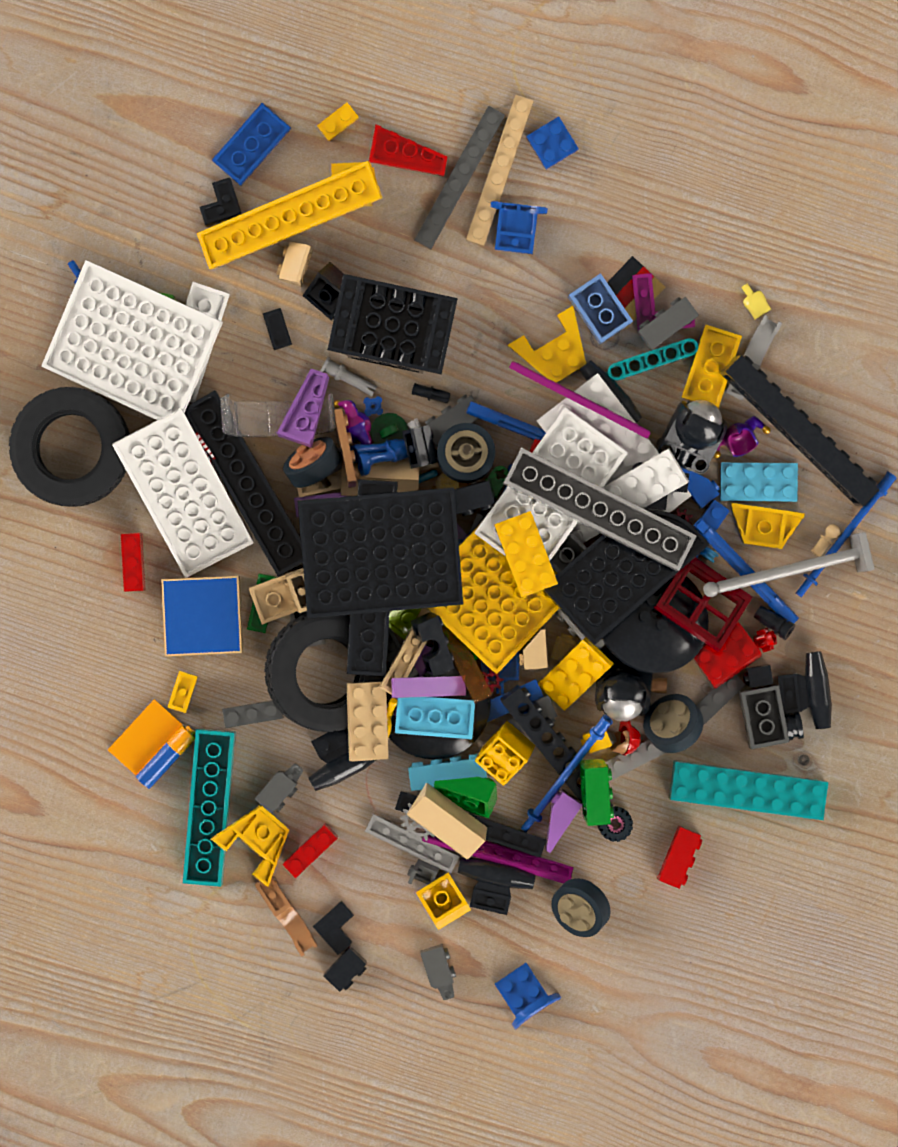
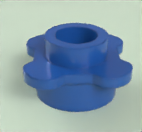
(369, 402)

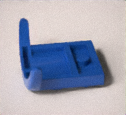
(516, 226)
(524, 994)

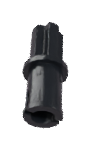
(431, 393)

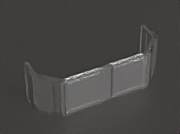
(265, 418)

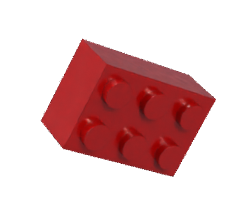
(732, 658)

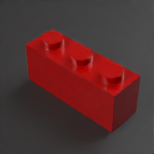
(133, 562)
(310, 850)
(680, 857)

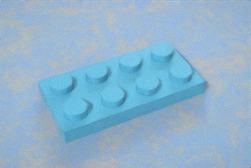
(758, 482)
(435, 717)

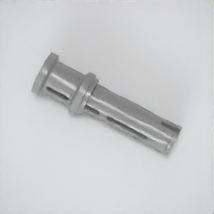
(340, 372)

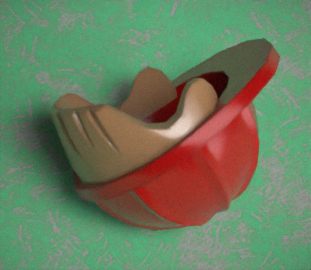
(627, 739)

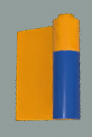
(152, 743)

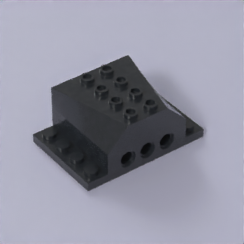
(392, 325)

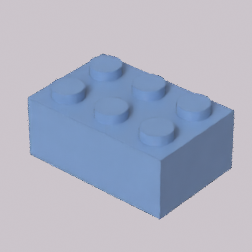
(600, 309)

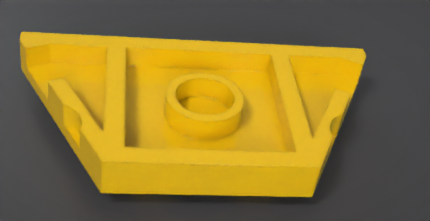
(765, 525)

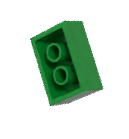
(596, 792)

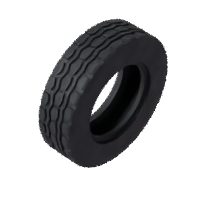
(26, 439)
(282, 679)

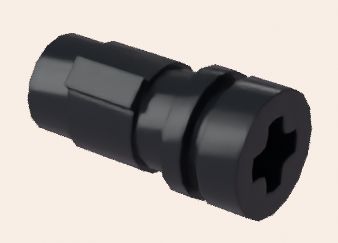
(774, 622)

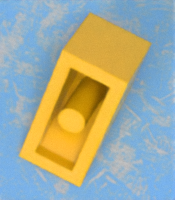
(599, 744)

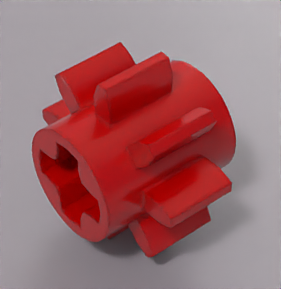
(765, 640)

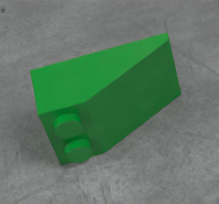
(471, 794)

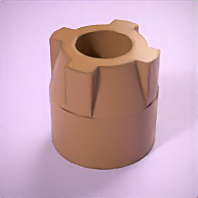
(659, 685)

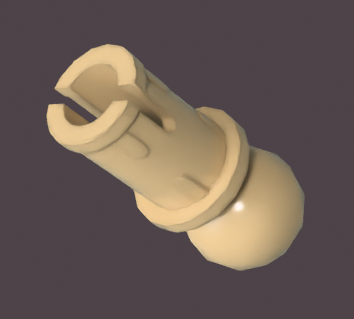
(832, 532)

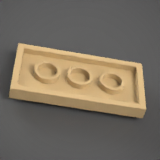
(367, 721)

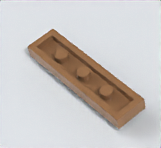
(347, 455)

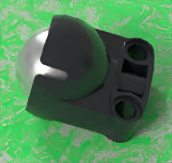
(694, 434)
(623, 691)

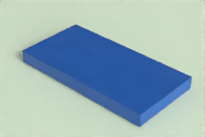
(251, 144)

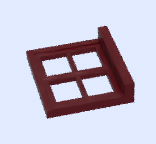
(706, 575)

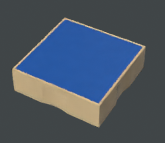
(202, 616)

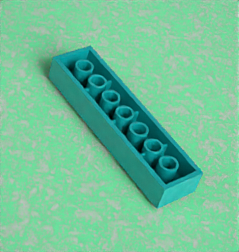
(748, 790)
(208, 806)

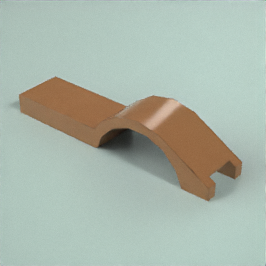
(287, 916)

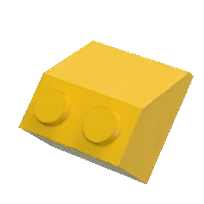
(443, 901)

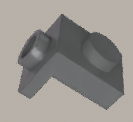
(422, 872)

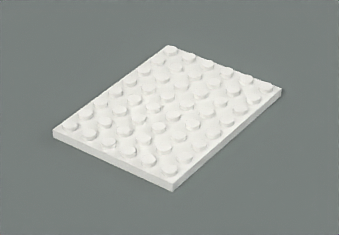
(131, 343)

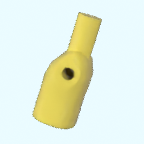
(755, 302)

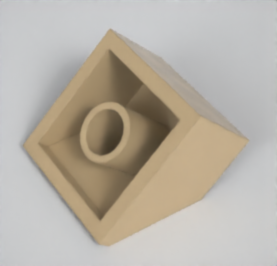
(295, 263)
(535, 652)

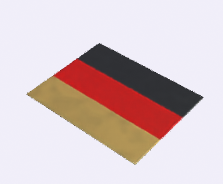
(622, 285)

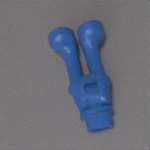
(369, 454)

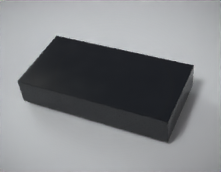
(277, 329)

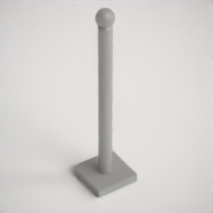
(860, 553)

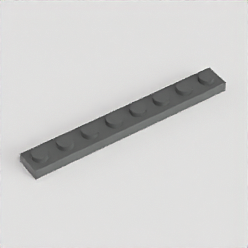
(459, 177)

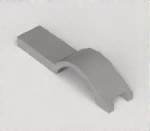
(758, 347)

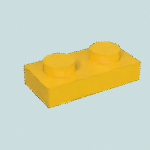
(338, 121)
(182, 691)

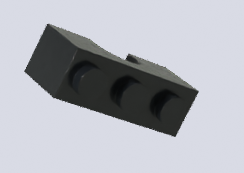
(439, 658)

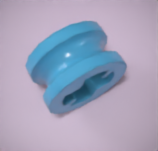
(709, 554)

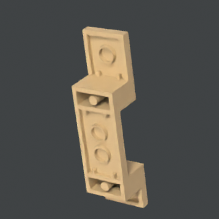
(280, 596)

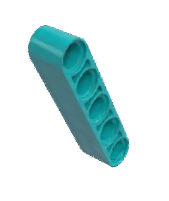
(661, 356)

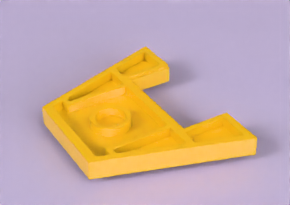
(559, 356)
(262, 834)

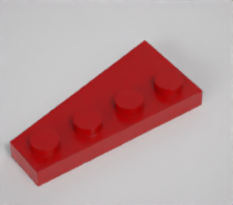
(402, 153)

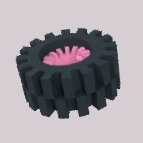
(624, 829)

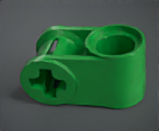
(497, 484)

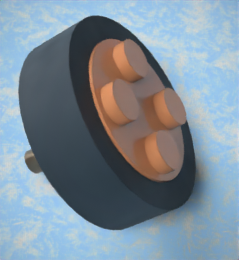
(313, 464)

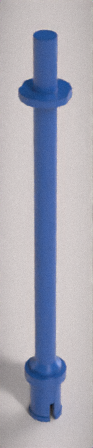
(883, 486)
(596, 733)

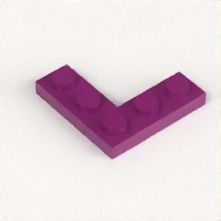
(645, 300)

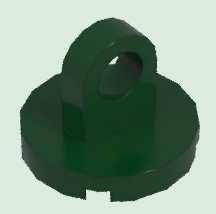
(387, 427)

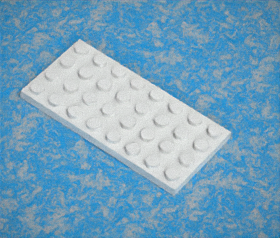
(637, 446)
(573, 447)
(183, 493)

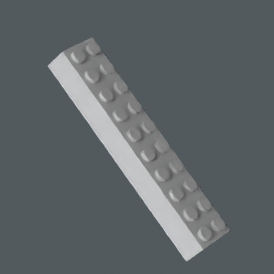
(599, 509)

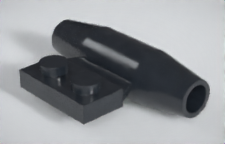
(591, 369)
(809, 691)
(334, 751)
(494, 880)

